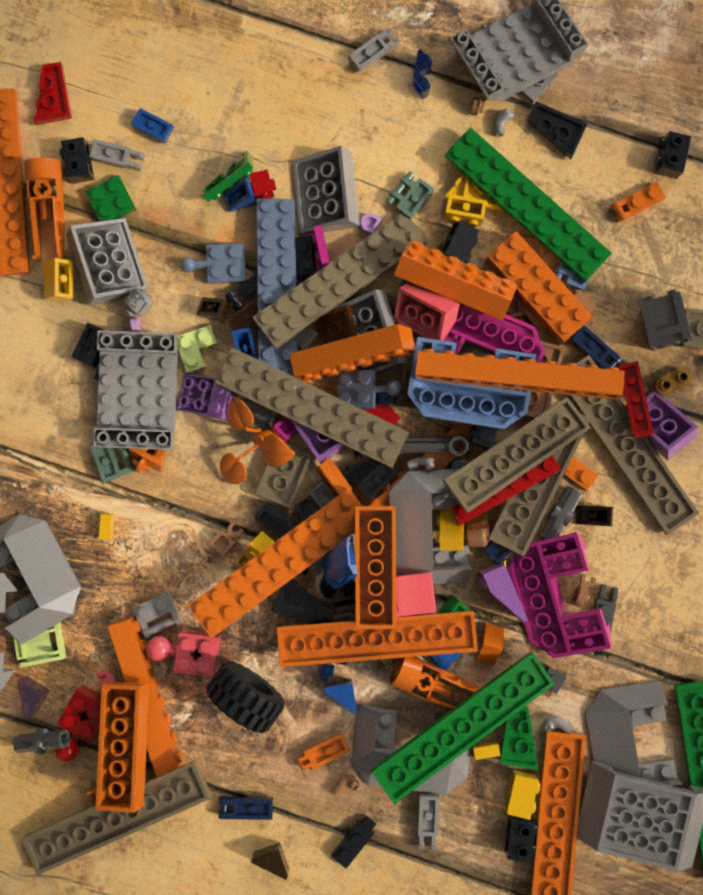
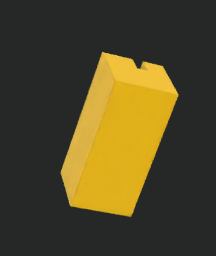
(106, 526)
(486, 750)

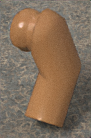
(348, 782)

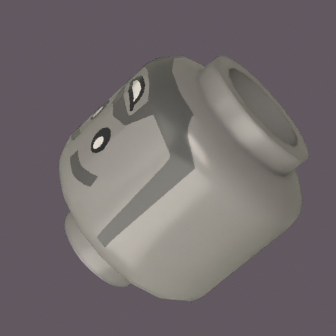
(138, 302)

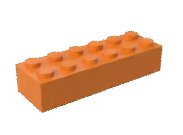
(456, 279)
(538, 288)
(353, 352)
(375, 566)
(122, 746)

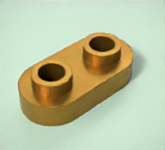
(673, 381)

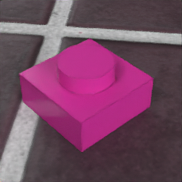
(284, 429)

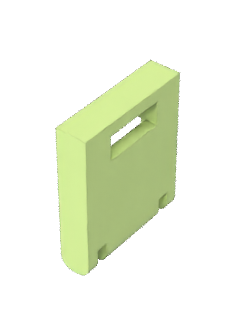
(40, 648)

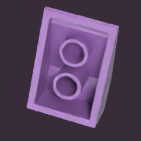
(670, 426)
(320, 445)
(499, 584)

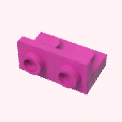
(321, 251)

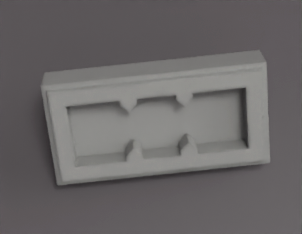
(534, 92)

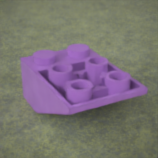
(204, 397)

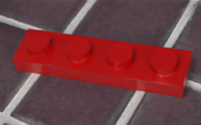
(636, 401)

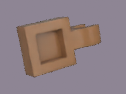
(581, 594)

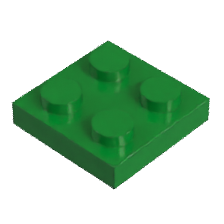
(111, 199)

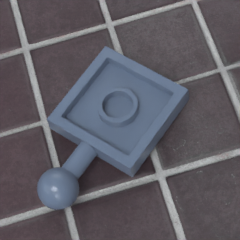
(223, 264)
(360, 388)

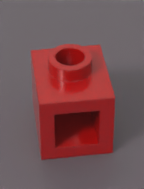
(262, 185)

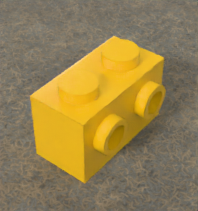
(465, 209)
(58, 280)
(450, 534)
(521, 794)

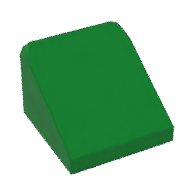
(453, 605)

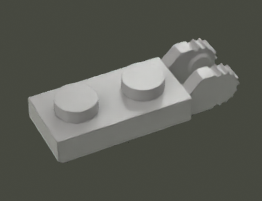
(373, 50)
(115, 155)
(428, 819)

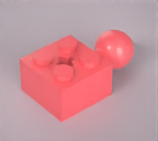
(186, 661)

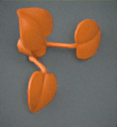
(275, 449)

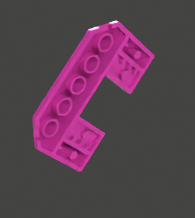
(491, 333)
(542, 600)

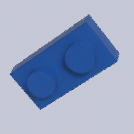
(152, 125)

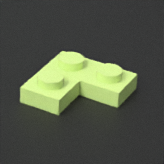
(191, 344)

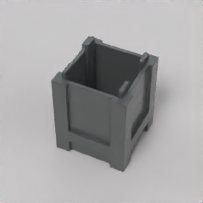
(665, 320)

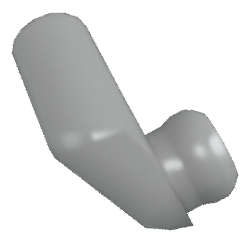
(504, 116)
(420, 461)
(556, 722)

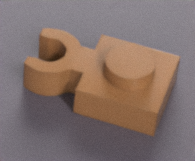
(224, 541)

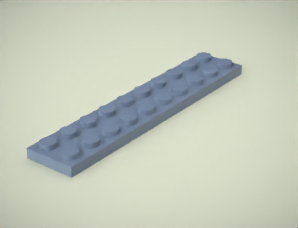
(275, 270)

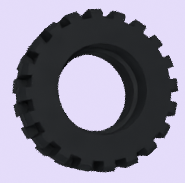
(245, 697)

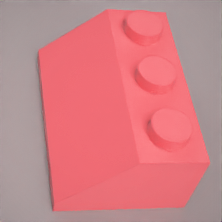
(425, 311)

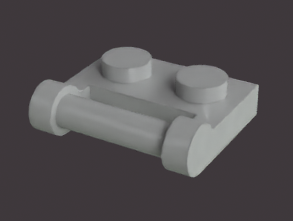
(155, 608)

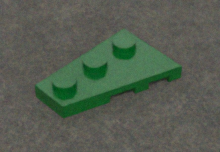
(234, 172)
(517, 742)

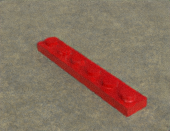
(537, 474)

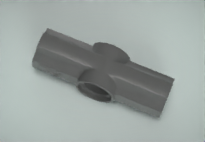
(561, 513)
(41, 741)

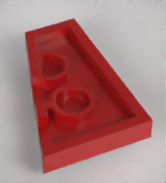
(53, 98)

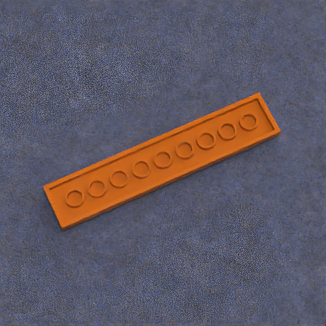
(13, 219)
(276, 565)
(344, 643)
(558, 813)

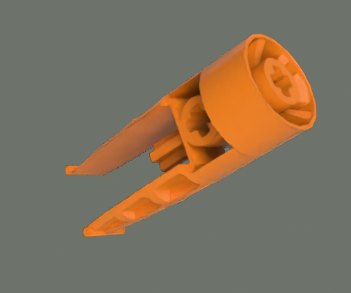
(45, 174)
(409, 671)

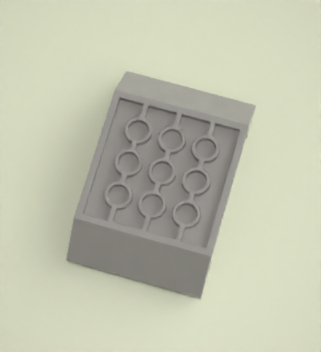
(521, 48)
(136, 390)
(640, 818)

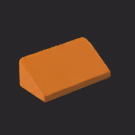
(333, 477)

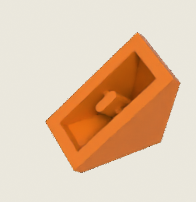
(490, 644)

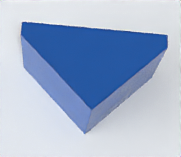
(240, 196)
(245, 342)
(343, 693)

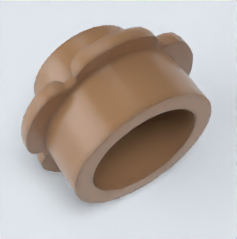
(477, 105)

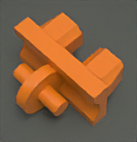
(146, 461)

